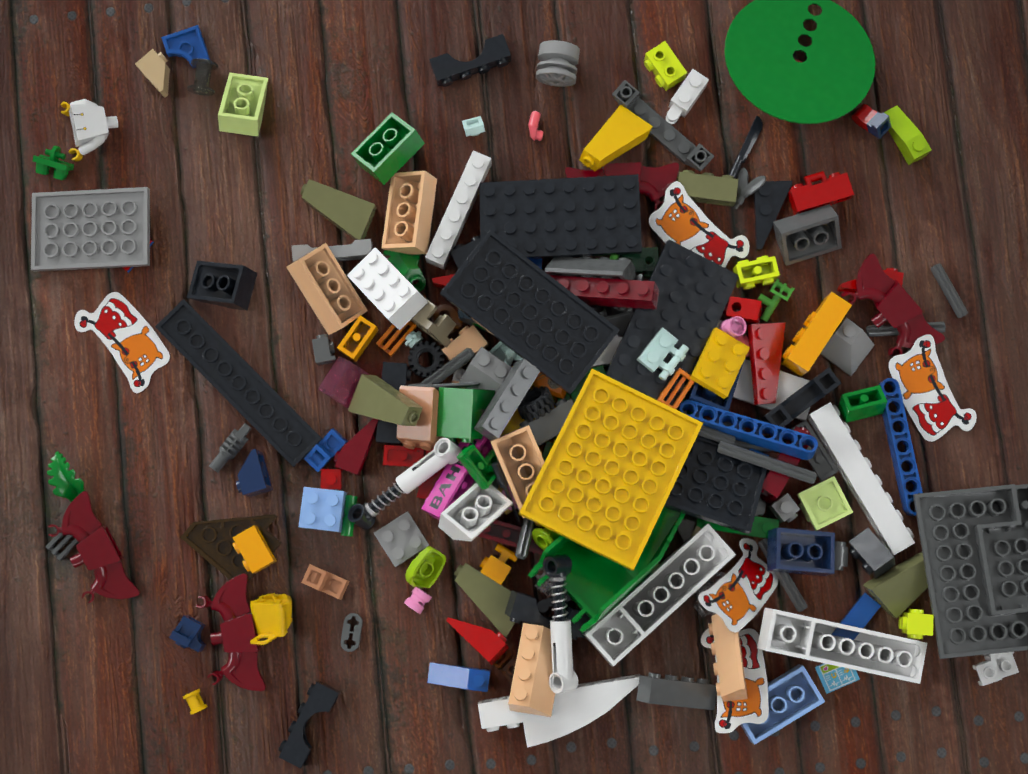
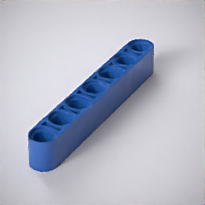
(758, 428)
(903, 436)

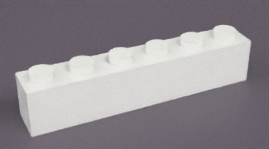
(458, 210)

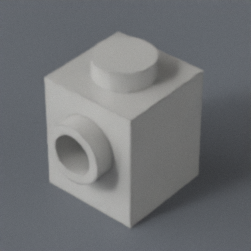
(784, 508)

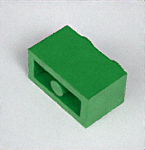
(862, 403)

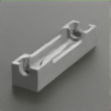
(357, 250)

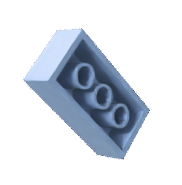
(788, 699)

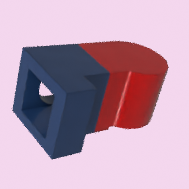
(872, 120)

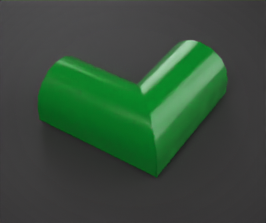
(478, 466)

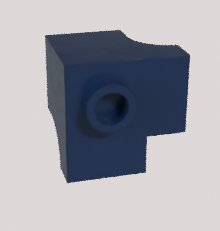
(189, 634)

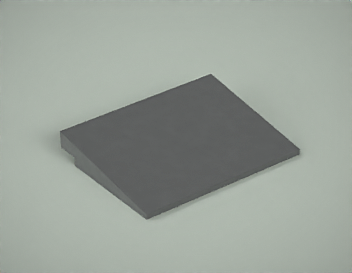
(976, 568)

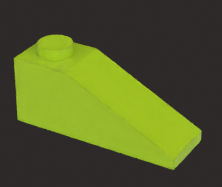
(907, 136)

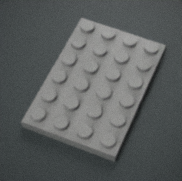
(90, 229)

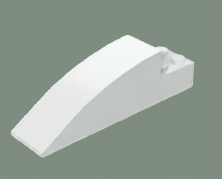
(659, 594)
(868, 652)
(570, 710)

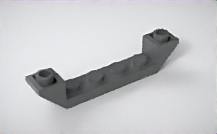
(662, 131)

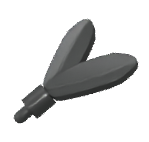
(745, 188)

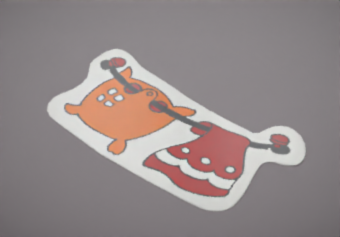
(689, 227)
(127, 338)
(927, 391)
(742, 590)
(755, 708)

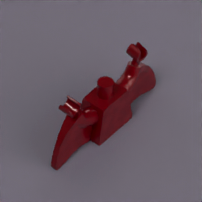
(652, 180)
(893, 303)
(96, 550)
(236, 635)

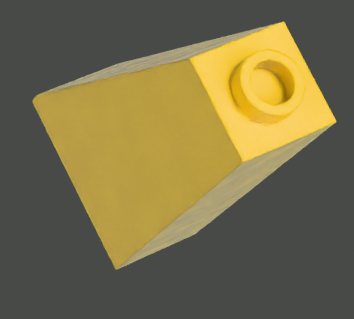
(615, 138)

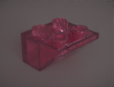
(342, 381)

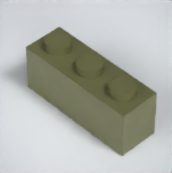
(709, 188)

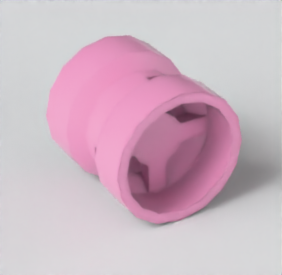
(734, 326)
(417, 600)

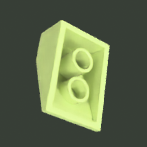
(243, 104)

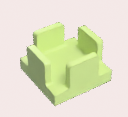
(824, 503)

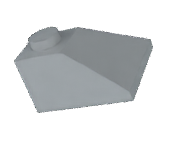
(847, 347)

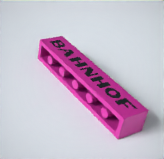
(453, 481)

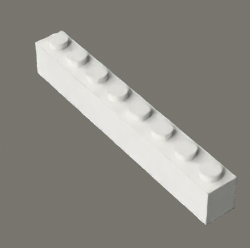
(860, 478)

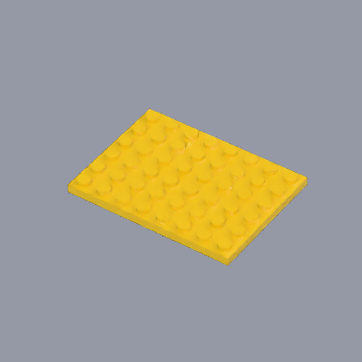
(611, 469)

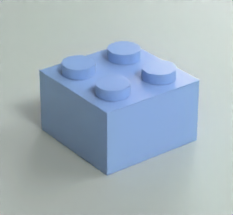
(322, 509)

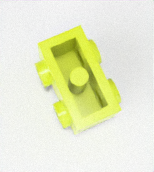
(664, 66)
(762, 270)
(916, 624)

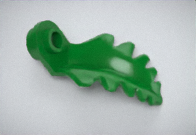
(408, 267)
(63, 478)

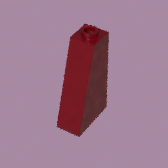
(774, 481)

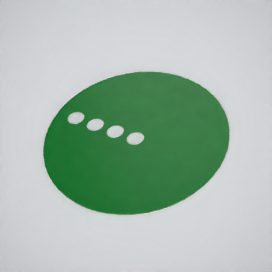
(808, 92)

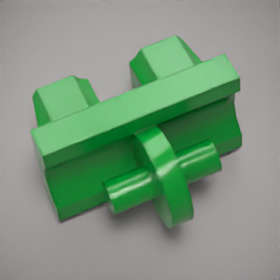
(44, 163)

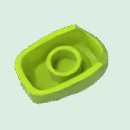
(425, 568)

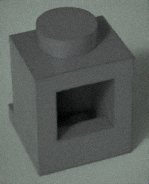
(323, 350)

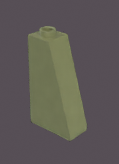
(341, 209)
(383, 402)
(899, 585)
(487, 595)

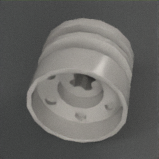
(557, 63)

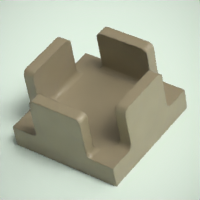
(439, 329)

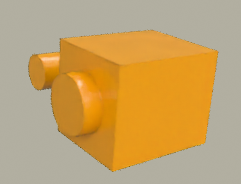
(496, 568)

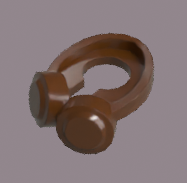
(454, 316)

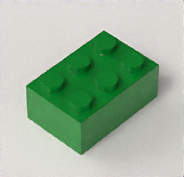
(388, 148)

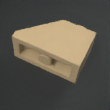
(155, 70)

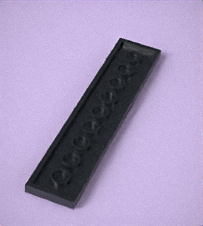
(238, 383)

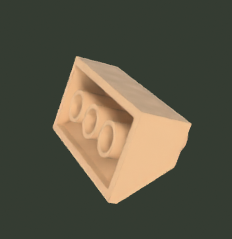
(409, 212)
(327, 289)
(519, 461)
(729, 661)
(533, 667)

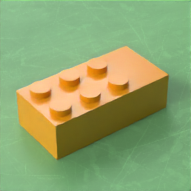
(813, 338)

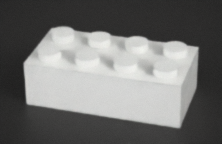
(387, 289)

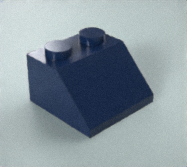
(254, 476)

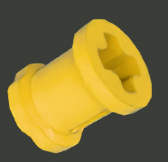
(195, 701)

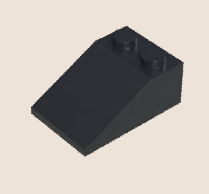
(222, 284)

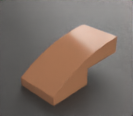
(325, 581)

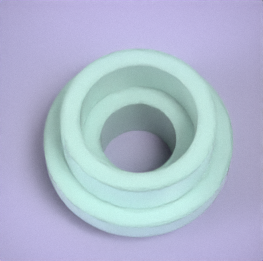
(413, 338)

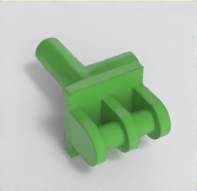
(772, 303)

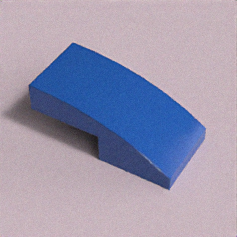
(325, 450)

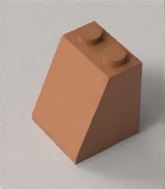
(425, 431)

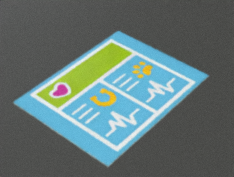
(835, 677)

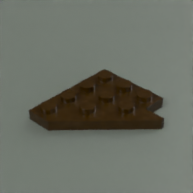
(215, 541)

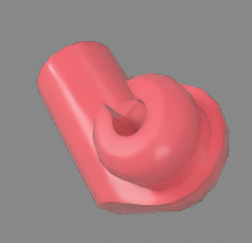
(533, 123)

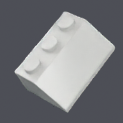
(473, 512)

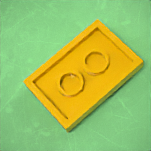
(719, 363)

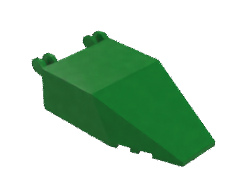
(600, 583)

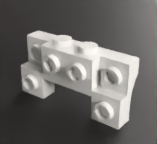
(995, 667)

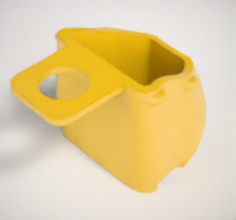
(271, 616)

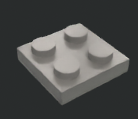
(401, 539)

